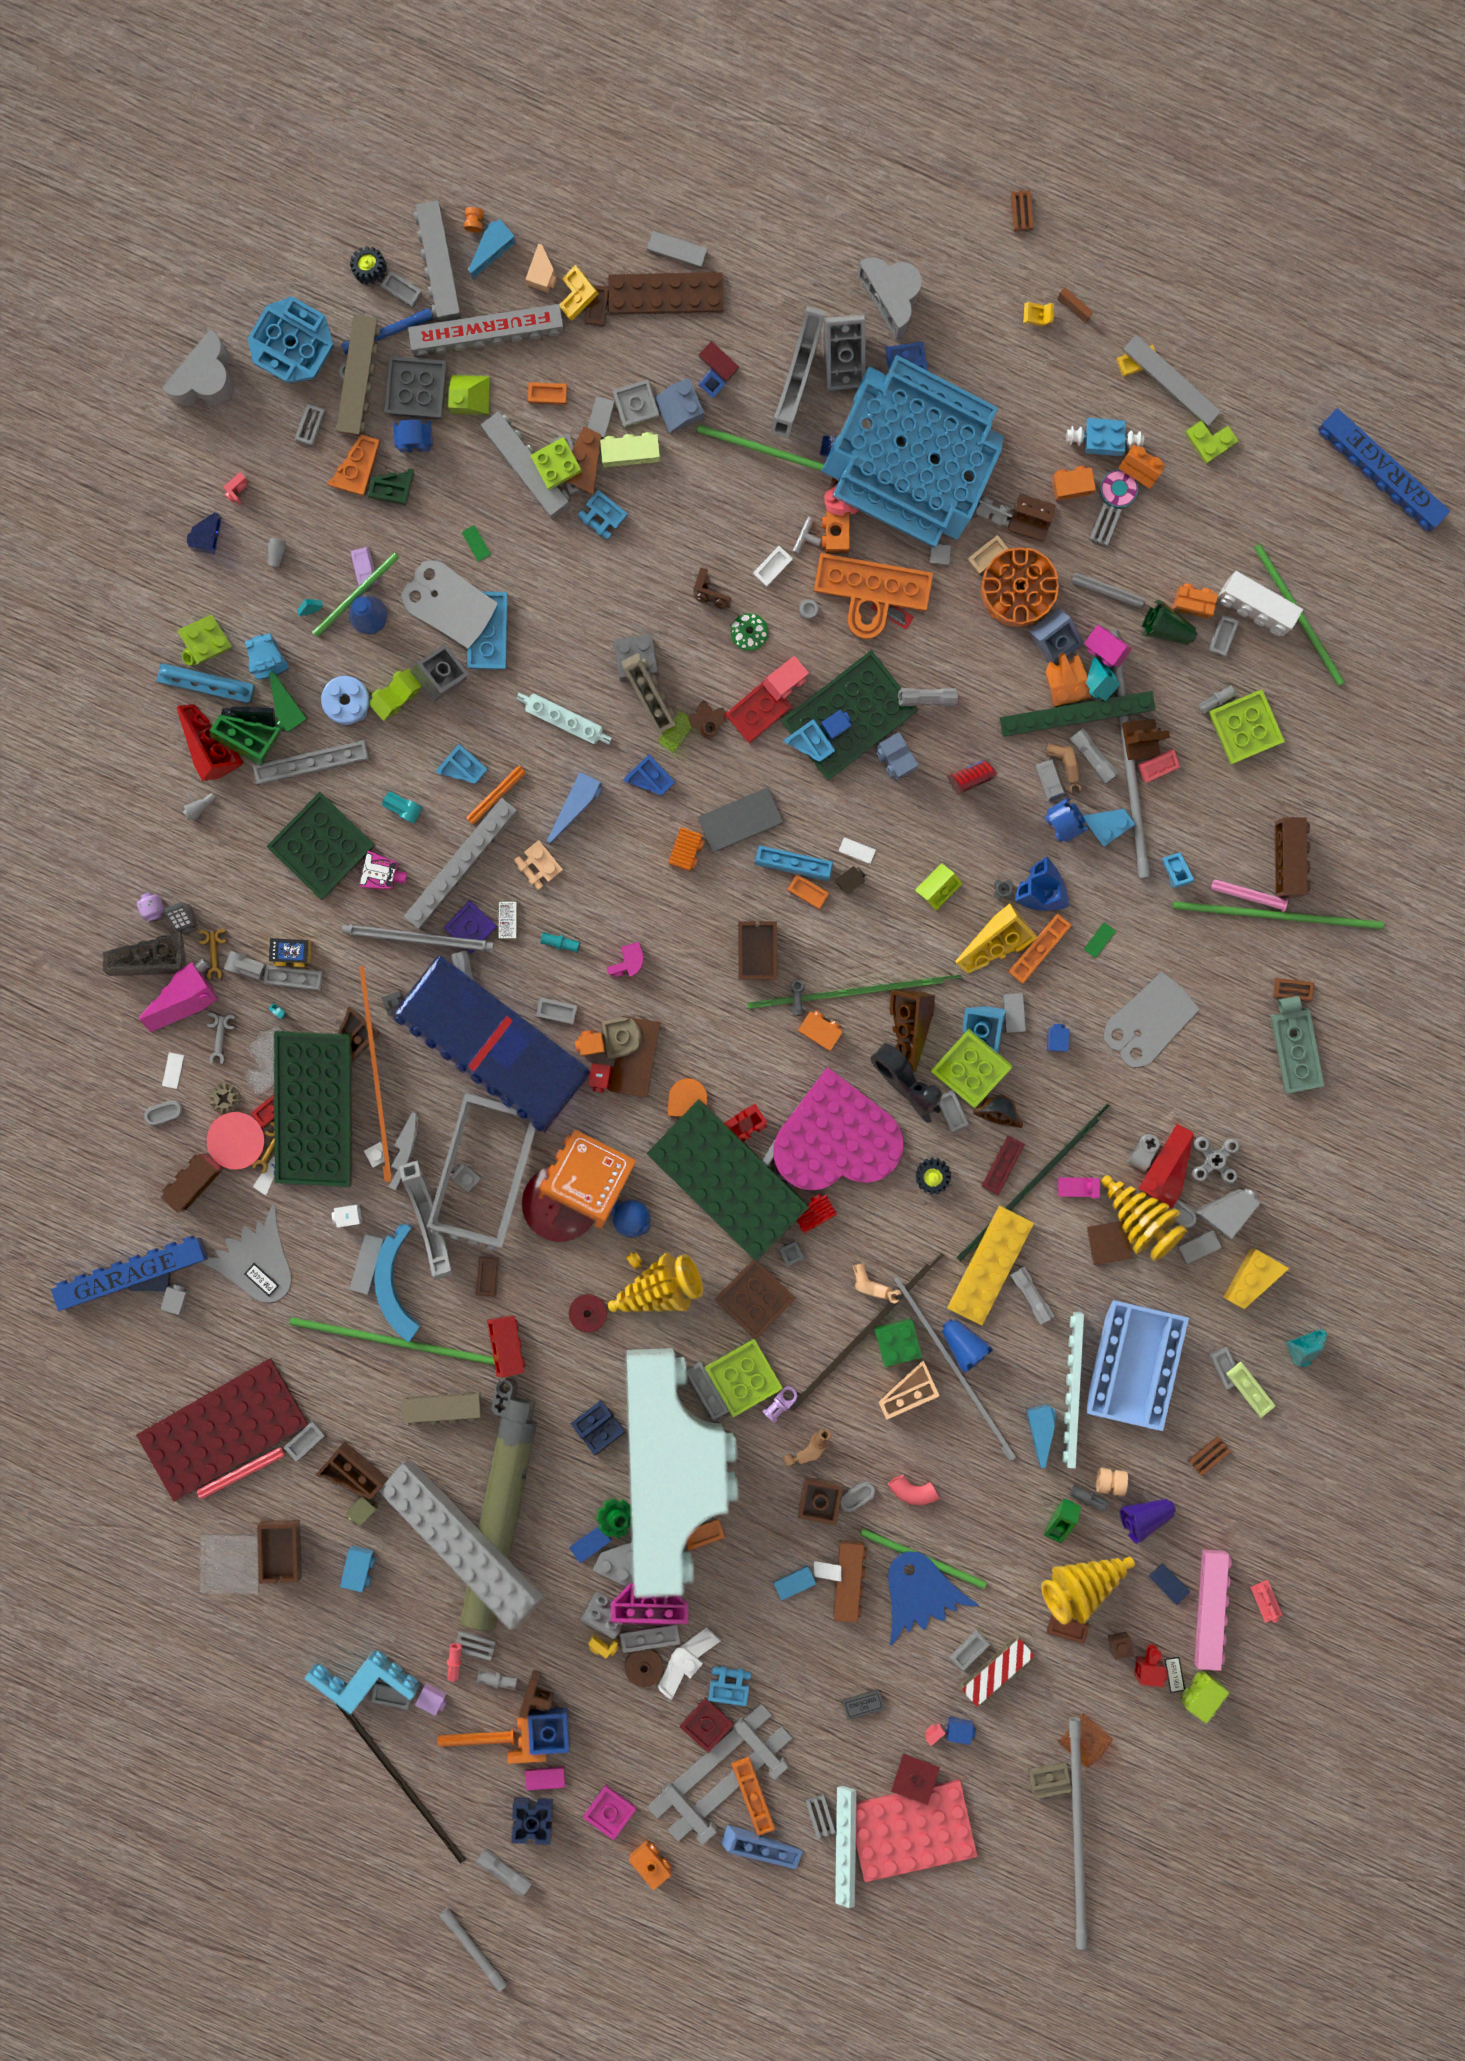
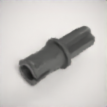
(1089, 1498)

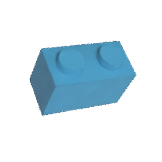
(357, 1569)

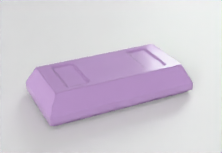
(362, 564)

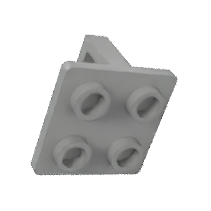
(599, 1616)

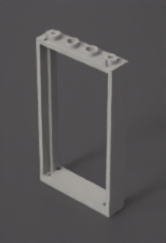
(457, 1233)

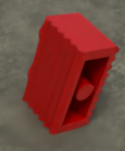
(818, 1213)

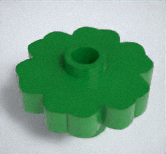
(614, 1518)

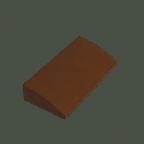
(633, 1072)

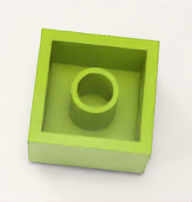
(1204, 1696)

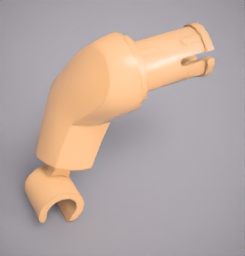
(872, 1288)

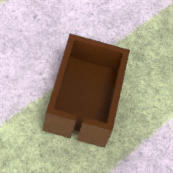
(757, 950)
(191, 1182)
(279, 1551)

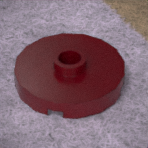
(598, 1313)

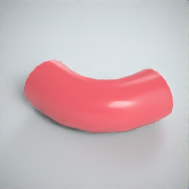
(913, 1494)

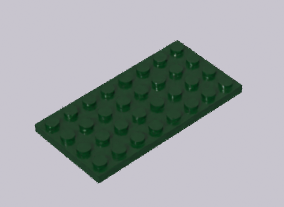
(313, 1108)
(727, 1179)

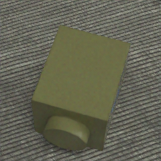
(361, 1510)

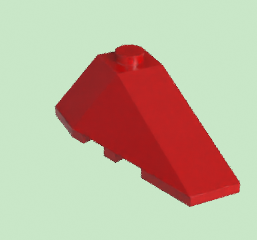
(1169, 1169)

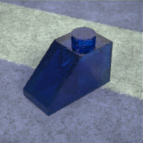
(205, 534)

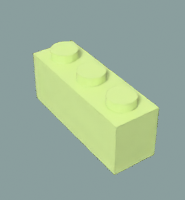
(630, 450)

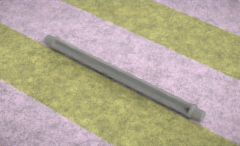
(418, 937)

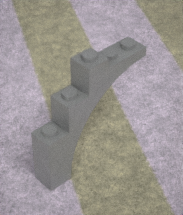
(798, 373)

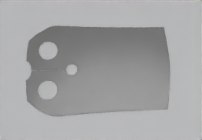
(457, 610)
(1159, 1015)

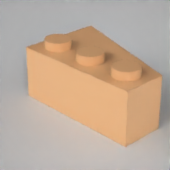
(909, 1393)

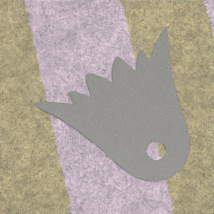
(259, 1248)

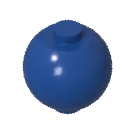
(631, 1218)

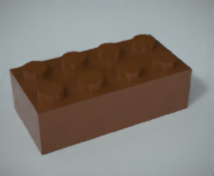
(1291, 857)

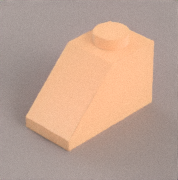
(541, 273)

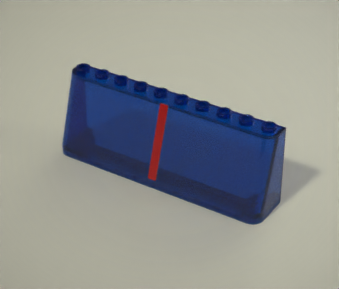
(491, 1043)

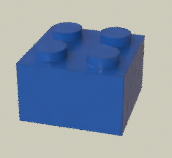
(549, 1731)

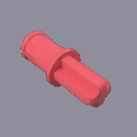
(454, 1662)

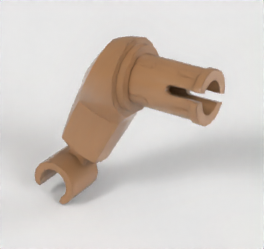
(1069, 760)
(816, 1446)

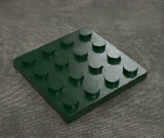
(320, 846)

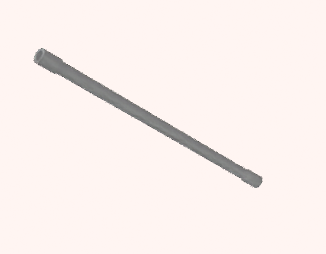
(1142, 861)

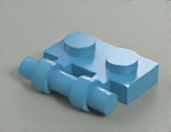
(605, 509)
(729, 1692)

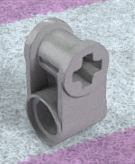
(1142, 1156)

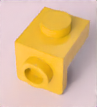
(1038, 314)
(597, 1646)

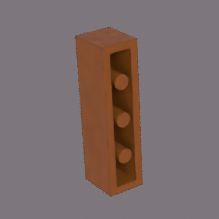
(849, 1589)

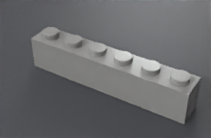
(438, 261)
(518, 457)

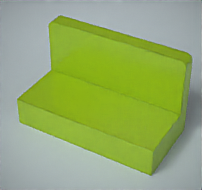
(939, 886)

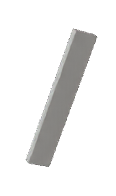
(1171, 380)
(311, 762)

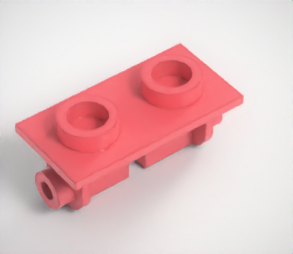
(1266, 1601)

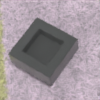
(791, 1253)

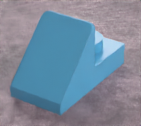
(1177, 870)

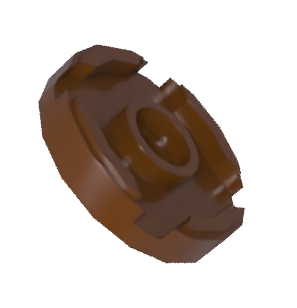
(651, 1660)

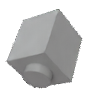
(175, 1299)

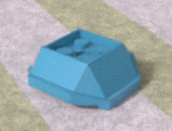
(286, 322)

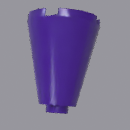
(1146, 1518)

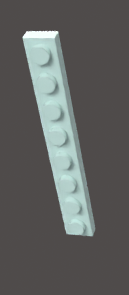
(1072, 1397)

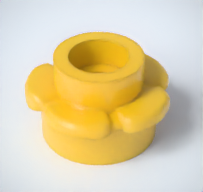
(634, 1260)

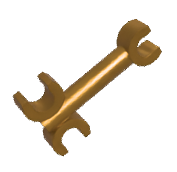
(212, 938)
(268, 1153)

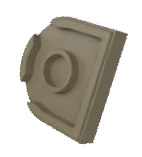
(621, 1037)

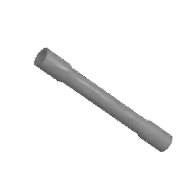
(492, 1974)

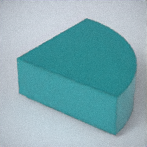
(309, 607)
(278, 1011)

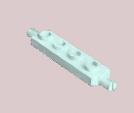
(564, 718)

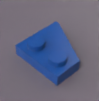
(650, 776)

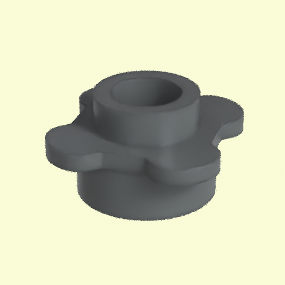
(1003, 884)

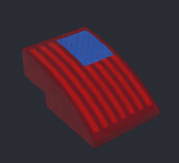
(972, 776)

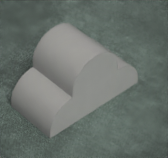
(892, 290)
(844, 351)
(202, 375)

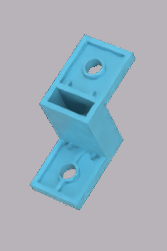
(374, 1667)

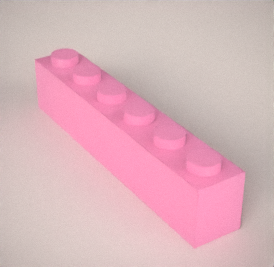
(1211, 1610)

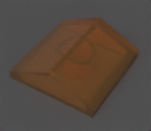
(1092, 1741)

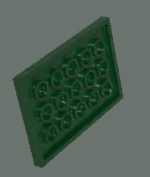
(870, 700)

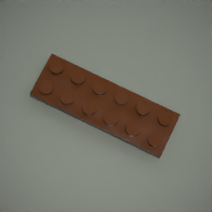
(665, 293)

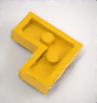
(582, 293)

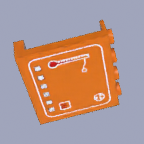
(587, 1176)

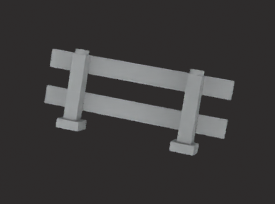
(694, 1815)

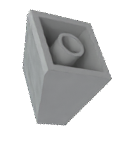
(1229, 1211)

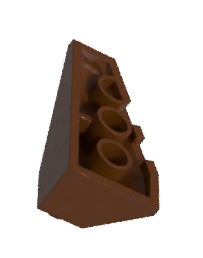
(912, 1021)

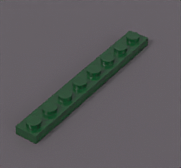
(1077, 713)

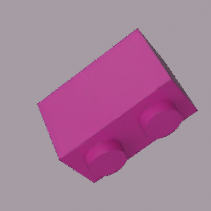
(1108, 646)

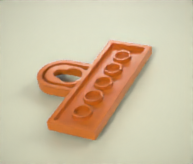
(872, 583)

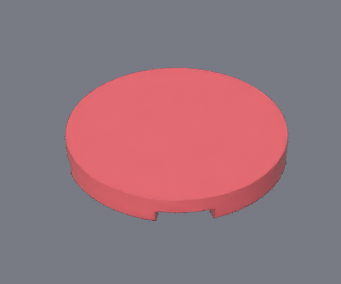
(235, 1140)

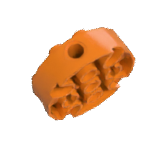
(1017, 568)

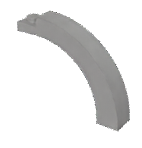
(423, 1201)

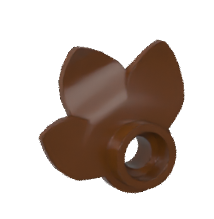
(707, 717)

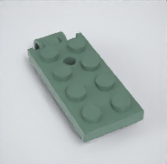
(1297, 1054)

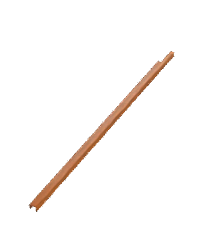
(386, 1169)

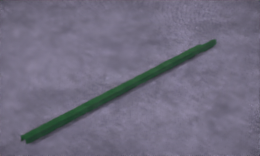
(1038, 1178)

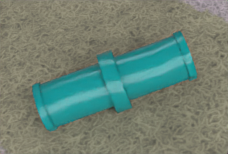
(560, 942)

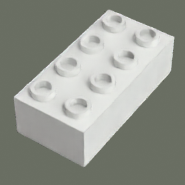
(1259, 604)

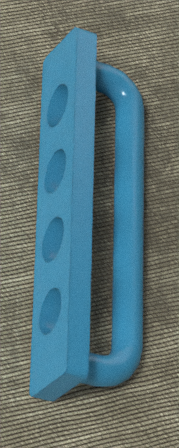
(168, 672)

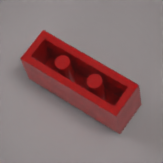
(506, 1346)

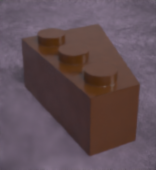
(356, 1025)
(353, 1472)

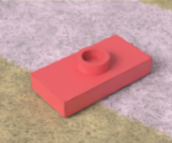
(1159, 765)

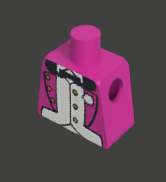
(381, 873)

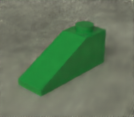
(286, 708)

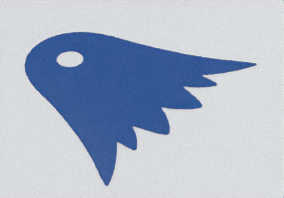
(920, 1593)

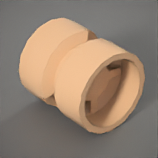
(1112, 1482)

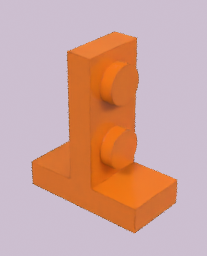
(523, 1755)

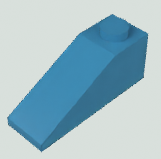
(494, 243)
(1042, 1427)

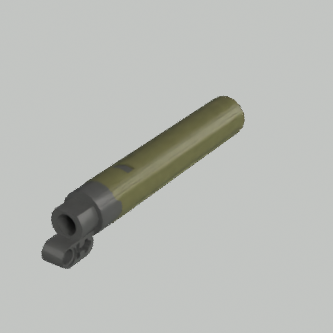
(503, 1489)

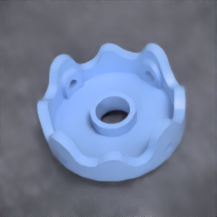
(355, 710)

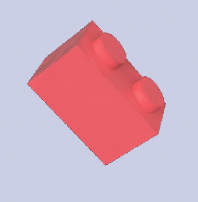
(786, 678)

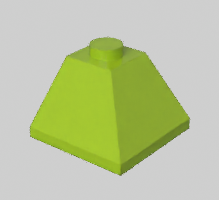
(469, 395)

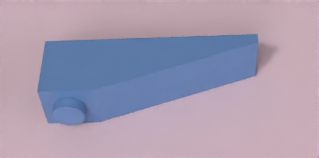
(579, 798)
(749, 1845)

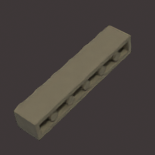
(357, 375)

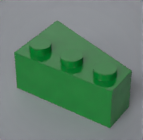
(244, 737)

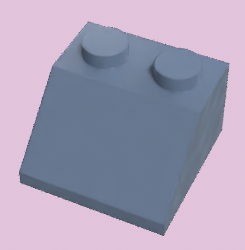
(679, 406)
(1056, 635)

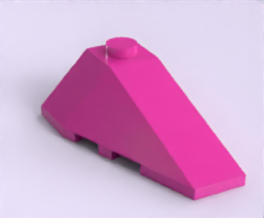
(183, 996)

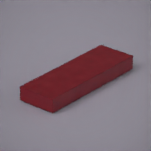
(1003, 1165)

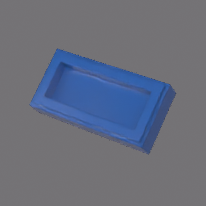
(589, 1544)

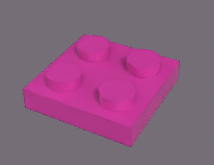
(609, 1812)

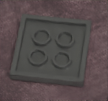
(415, 387)

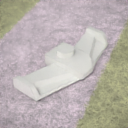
(686, 1661)

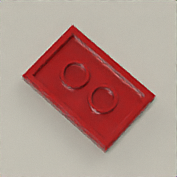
(757, 712)

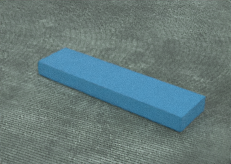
(793, 863)

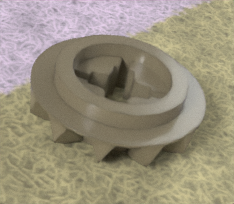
(233, 1097)

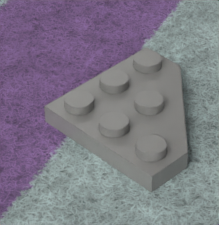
(617, 1564)

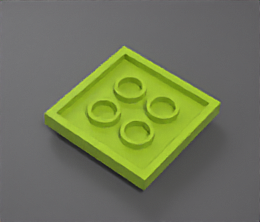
(1246, 726)
(971, 1068)
(743, 1377)

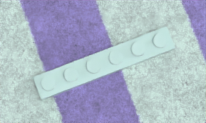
(845, 1847)

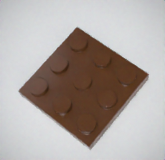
(755, 1298)

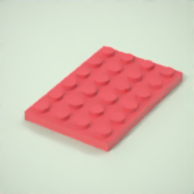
(909, 1836)

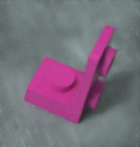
(1078, 1187)

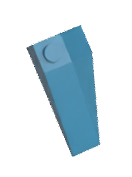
(986, 1024)

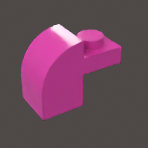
(633, 960)

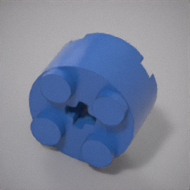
(412, 435)
(1066, 820)

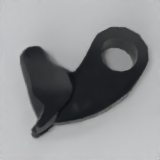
(899, 1074)

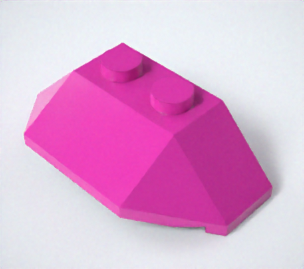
(648, 1609)

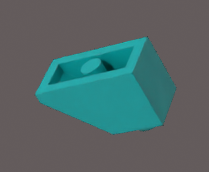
(1101, 680)

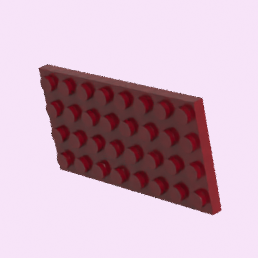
(222, 1429)

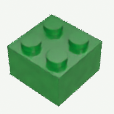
(897, 1342)

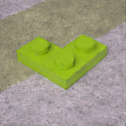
(1208, 445)

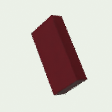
(718, 361)

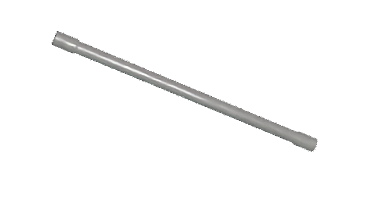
(1075, 1735)

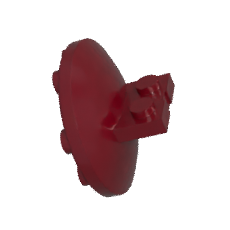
(549, 1217)

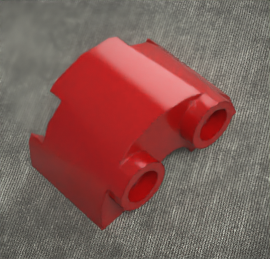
(747, 1122)

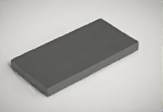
(740, 819)

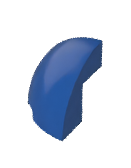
(1043, 888)

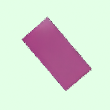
(545, 1778)

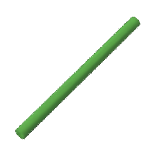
(357, 593)

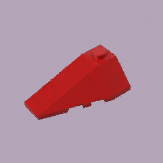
(208, 755)

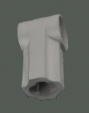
(240, 964)

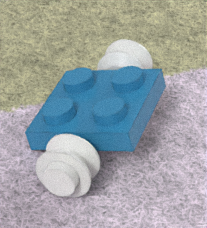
(1104, 437)

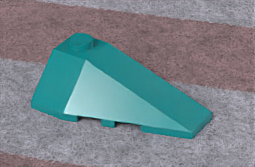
(1307, 1347)

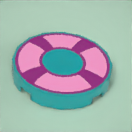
(1118, 489)

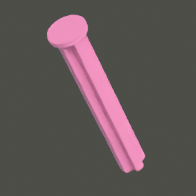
(1250, 895)

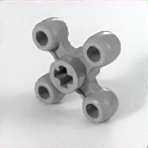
(1220, 1166)

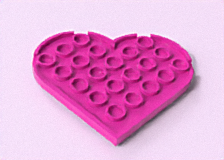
(836, 1135)

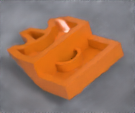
(1067, 680)

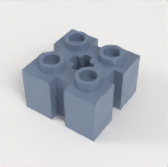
(896, 756)

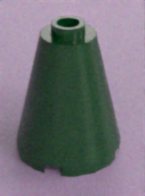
(1167, 625)

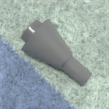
(194, 809)

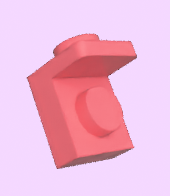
(235, 485)

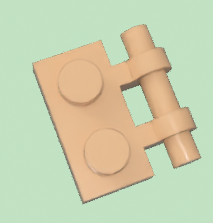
(542, 860)

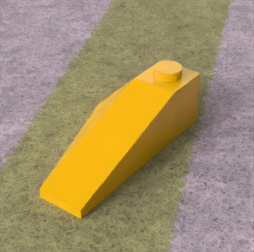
(1002, 935)

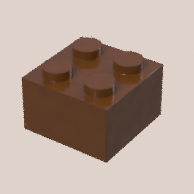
(820, 1500)

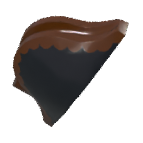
(1000, 1111)

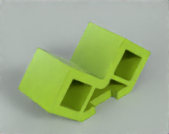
(390, 699)

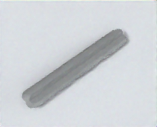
(1108, 590)

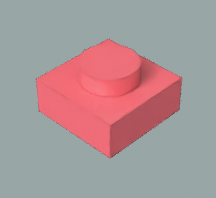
(934, 1733)

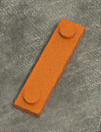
(1039, 948)
(753, 1796)

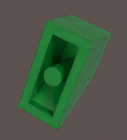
(1063, 1521)

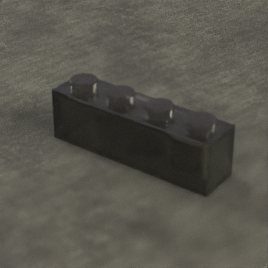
(149, 957)

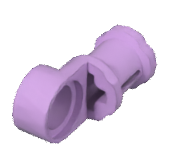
(781, 1403)

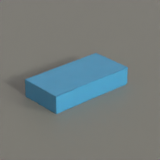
(794, 1582)

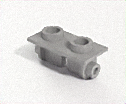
(1000, 512)

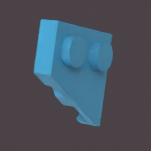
(811, 741)
(462, 766)
(1109, 824)

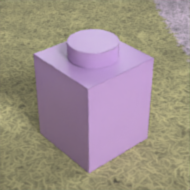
(431, 1699)

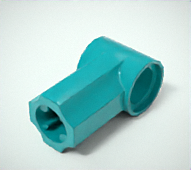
(406, 809)

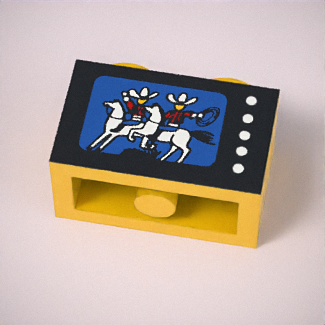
(290, 951)

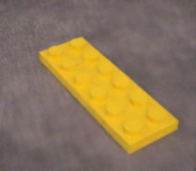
(990, 1265)

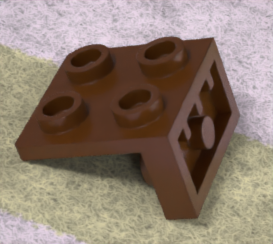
(703, 594)

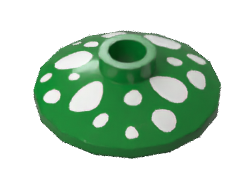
(747, 641)

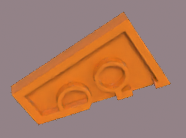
(357, 467)

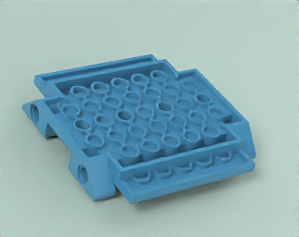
(901, 482)

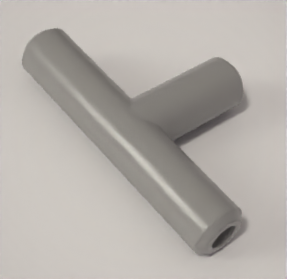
(804, 536)

